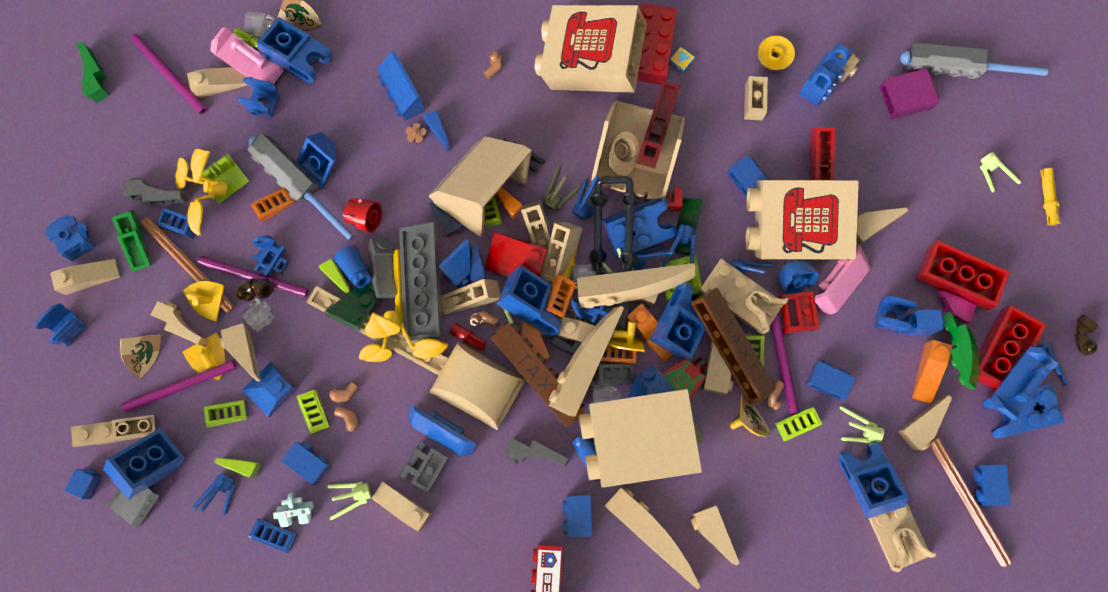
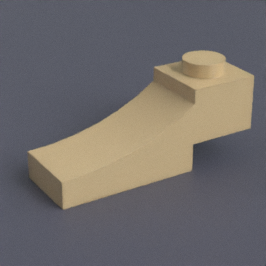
(175, 324)

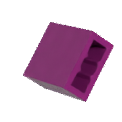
(909, 93)

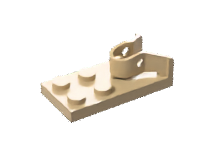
(744, 297)
(900, 538)

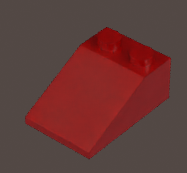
(510, 252)

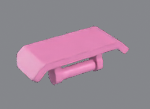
(243, 57)
(842, 282)

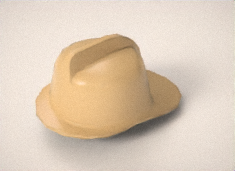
(623, 153)

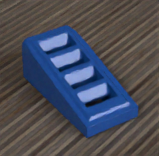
(434, 122)
(185, 229)
(477, 269)
(270, 542)

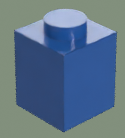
(83, 483)

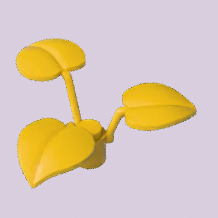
(212, 187)
(390, 325)

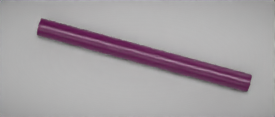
(168, 73)
(249, 275)
(784, 365)
(179, 385)

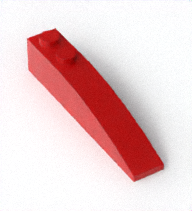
(822, 153)

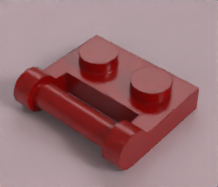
(805, 312)

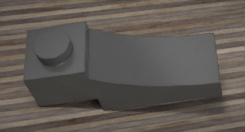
(140, 190)
(381, 268)
(613, 374)
(518, 451)

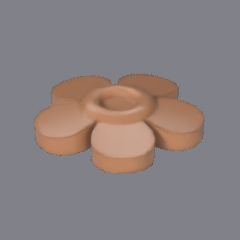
(416, 133)

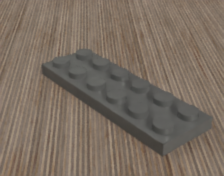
(420, 281)

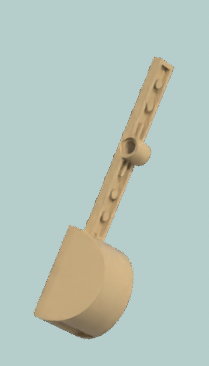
(463, 380)

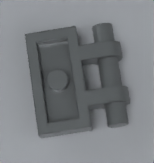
(428, 471)

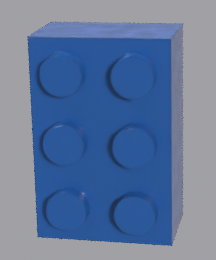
(143, 463)

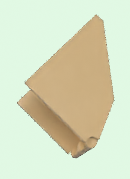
(635, 120)
(478, 178)

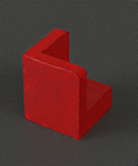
(674, 200)

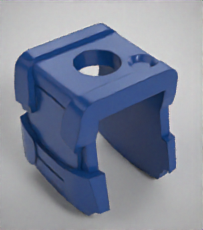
(261, 90)
(69, 237)
(899, 307)
(62, 323)

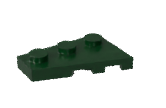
(354, 307)

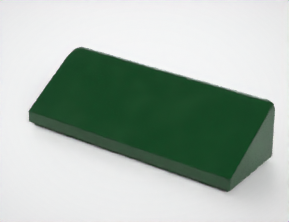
(688, 216)

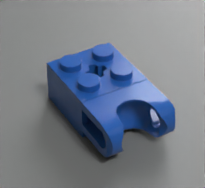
(292, 49)
(825, 75)
(645, 227)
(527, 298)
(679, 325)
(1038, 413)
(874, 481)

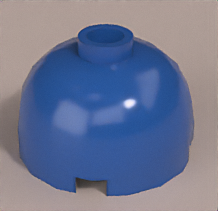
(796, 275)

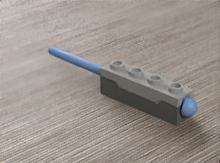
(957, 61)
(290, 175)

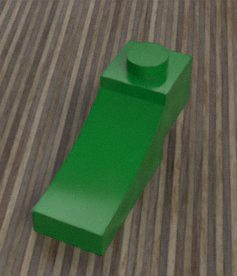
(92, 75)
(132, 240)

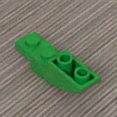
(965, 352)

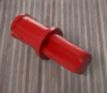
(467, 336)

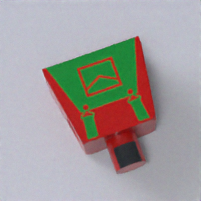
(686, 375)

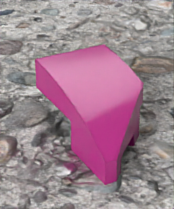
(958, 306)

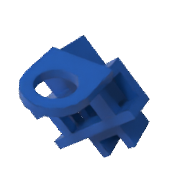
(269, 247)
(595, 312)

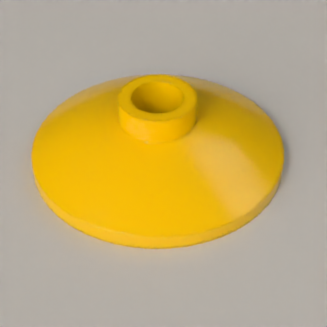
(781, 47)

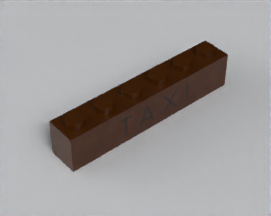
(733, 346)
(530, 366)

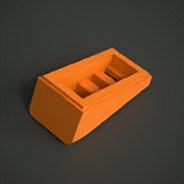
(510, 203)
(269, 213)
(569, 286)
(632, 356)

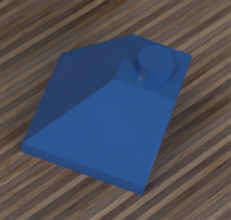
(318, 157)
(458, 265)
(649, 383)
(270, 391)

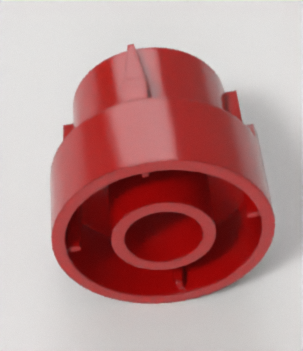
(363, 214)

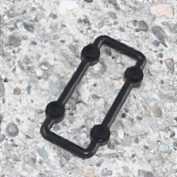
(598, 200)

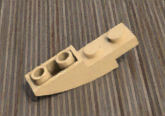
(113, 431)

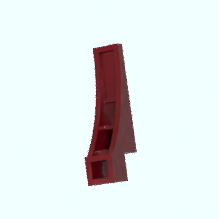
(658, 124)

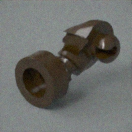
(262, 288)
(1084, 343)

